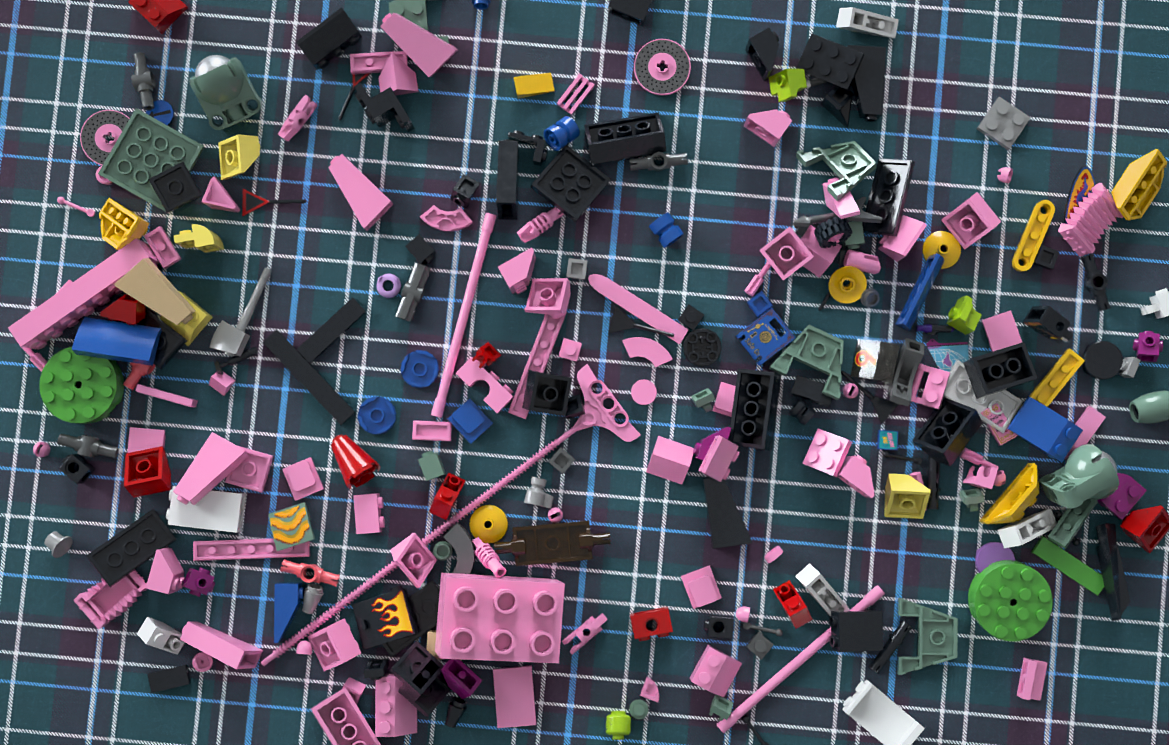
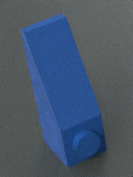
(286, 603)

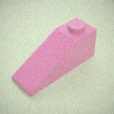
(844, 207)

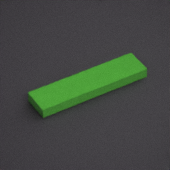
(1069, 565)

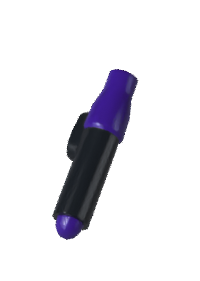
(934, 329)

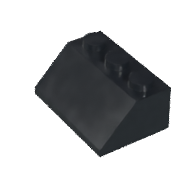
(329, 39)
(948, 431)

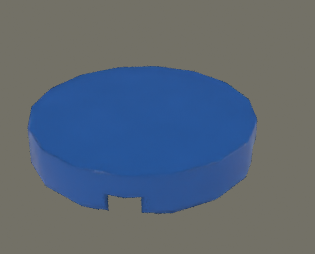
(420, 369)
(377, 415)

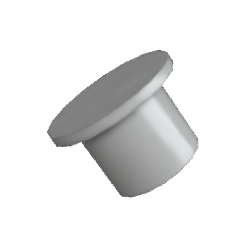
(58, 544)

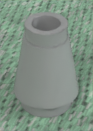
(312, 596)

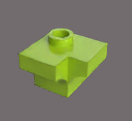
(787, 84)
(963, 316)

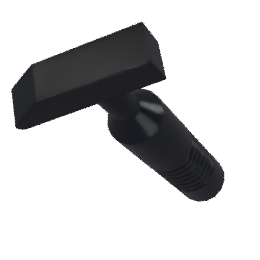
(235, 359)

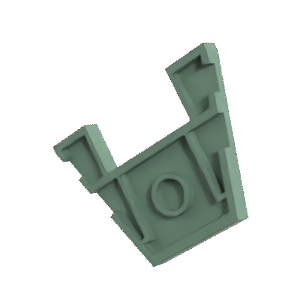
(413, 11)
(846, 160)
(817, 351)
(935, 637)

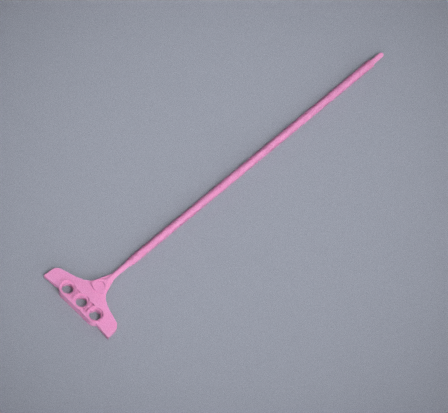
(594, 415)

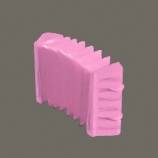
(1090, 220)
(106, 603)

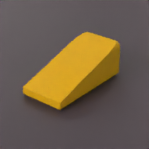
(533, 85)

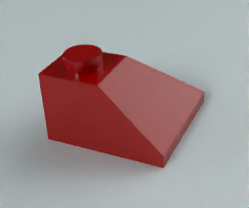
(1146, 526)

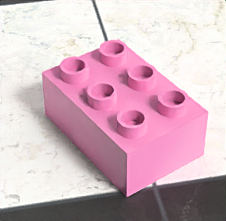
(499, 618)

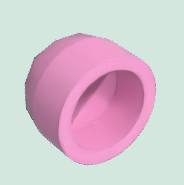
(1006, 174)
(846, 389)
(44, 451)
(1000, 478)
(552, 511)
(743, 614)
(304, 647)

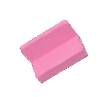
(1031, 679)

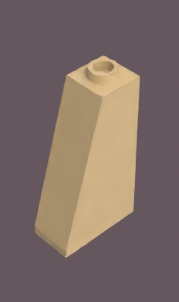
(155, 291)

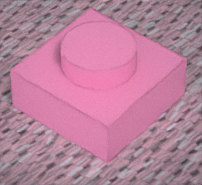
(570, 350)

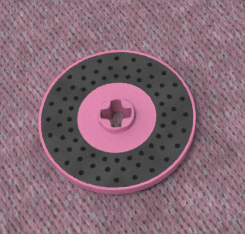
(672, 77)
(96, 129)

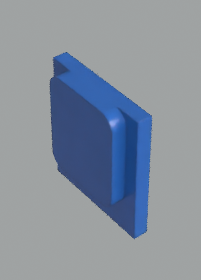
(470, 421)

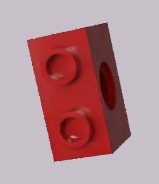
(660, 615)

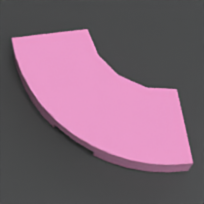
(445, 220)
(647, 349)

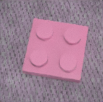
(827, 452)

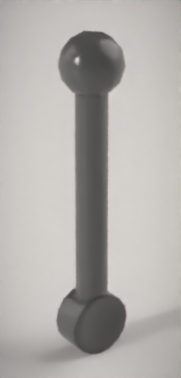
(746, 626)

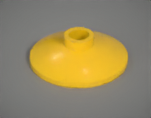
(942, 238)
(853, 290)
(495, 516)

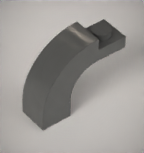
(905, 370)
(464, 548)

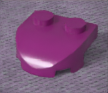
(1124, 497)

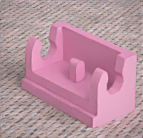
(984, 478)

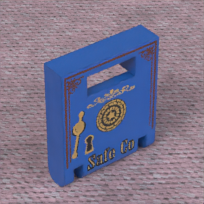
(763, 339)

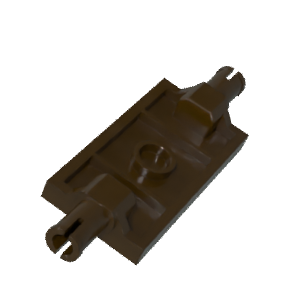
(552, 543)

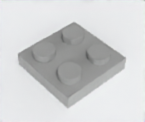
(1003, 123)

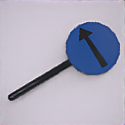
(162, 112)

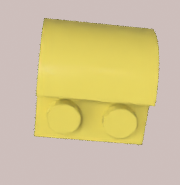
(200, 238)

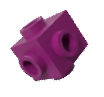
(1148, 346)
(192, 581)

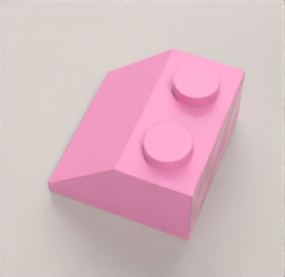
(768, 125)
(971, 220)
(899, 246)
(786, 253)
(719, 458)
(857, 475)
(166, 572)
(334, 644)
(715, 671)

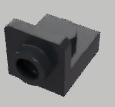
(464, 191)

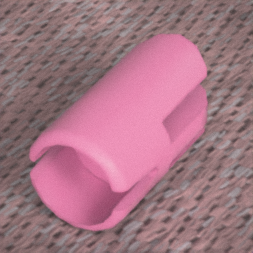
(862, 261)

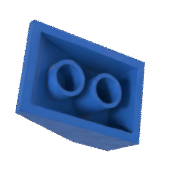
(1045, 429)

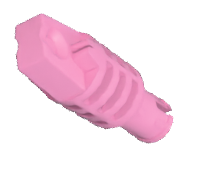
(539, 224)
(488, 557)

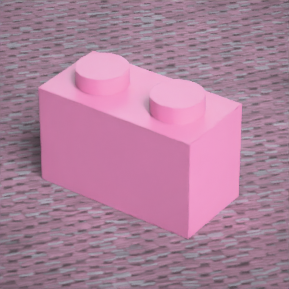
(368, 513)

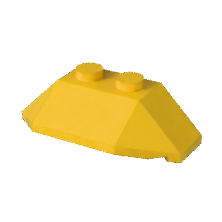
(1139, 185)
(120, 224)
(1015, 498)

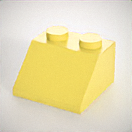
(193, 327)

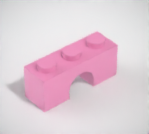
(498, 396)

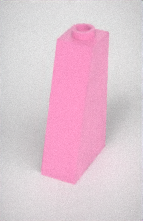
(420, 45)
(362, 195)
(209, 468)
(221, 645)

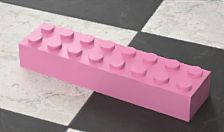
(79, 297)

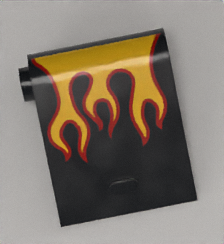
(385, 618)

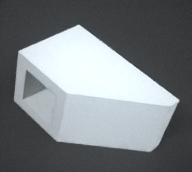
(161, 636)

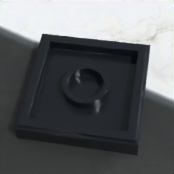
(175, 187)

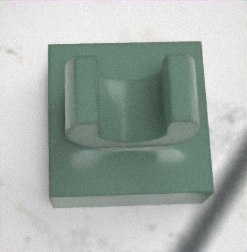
(703, 399)
(971, 498)
(721, 707)

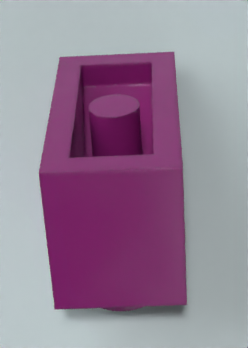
(460, 678)

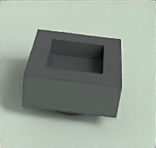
(561, 460)
(759, 645)

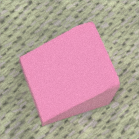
(354, 688)

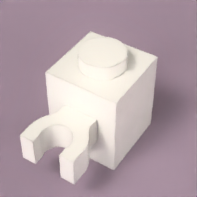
(1159, 305)

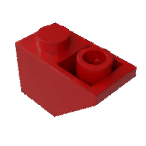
(126, 310)
(447, 496)
(792, 604)

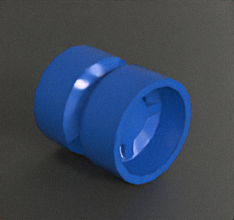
(561, 133)
(666, 230)

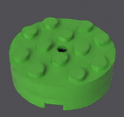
(81, 387)
(1010, 600)

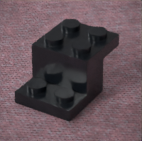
(383, 107)
(421, 679)

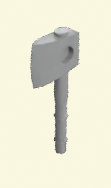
(233, 339)

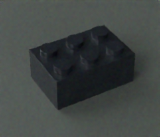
(1000, 370)

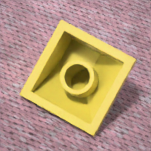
(237, 154)
(905, 497)

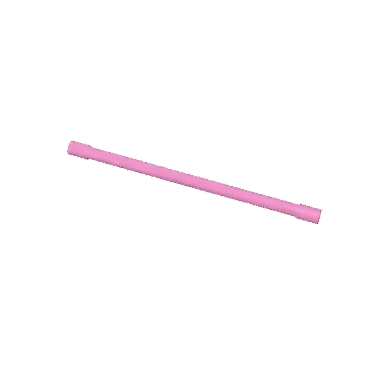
(487, 229)
(724, 725)

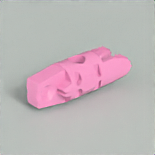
(297, 118)
(593, 625)

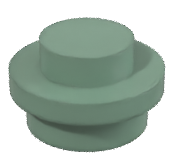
(443, 550)
(638, 709)

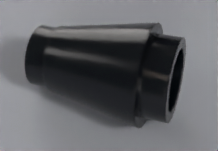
(455, 710)

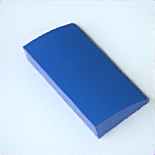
(920, 291)
(117, 341)

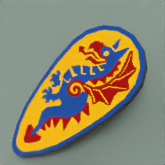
(1080, 186)

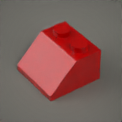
(159, 12)
(147, 472)

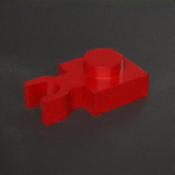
(486, 355)

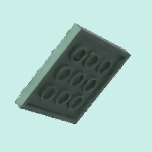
(145, 151)

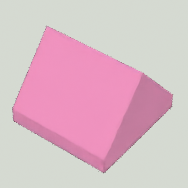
(221, 383)

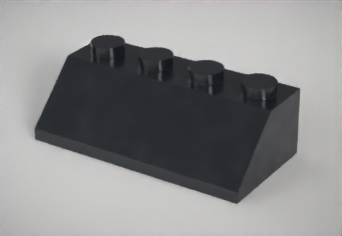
(625, 138)
(755, 409)

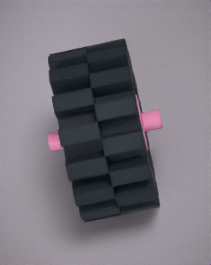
(833, 232)

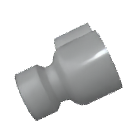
(536, 495)

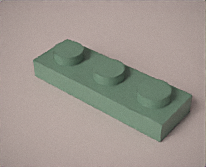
(1071, 523)

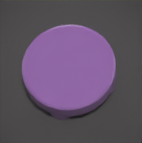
(991, 553)

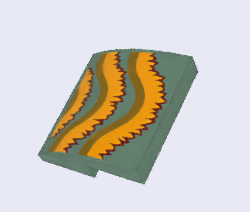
(291, 526)

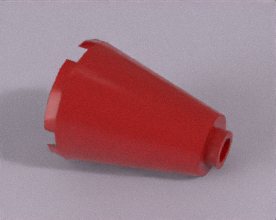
(353, 461)

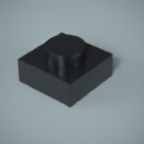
(1046, 257)
(690, 317)
(575, 407)

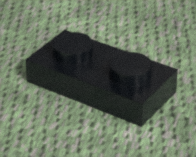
(376, 668)

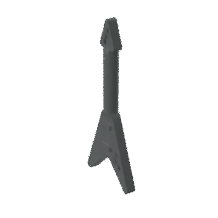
(862, 217)

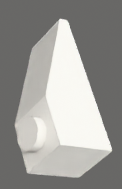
(867, 22)
(1027, 528)
(821, 590)

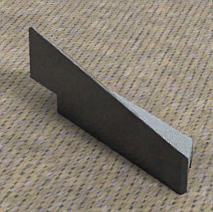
(1112, 570)

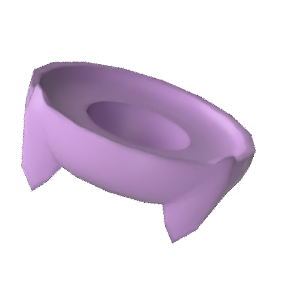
(396, 289)

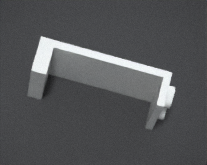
(214, 511)
(881, 716)

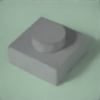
(577, 269)
(1129, 367)

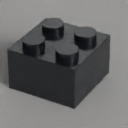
(547, 393)

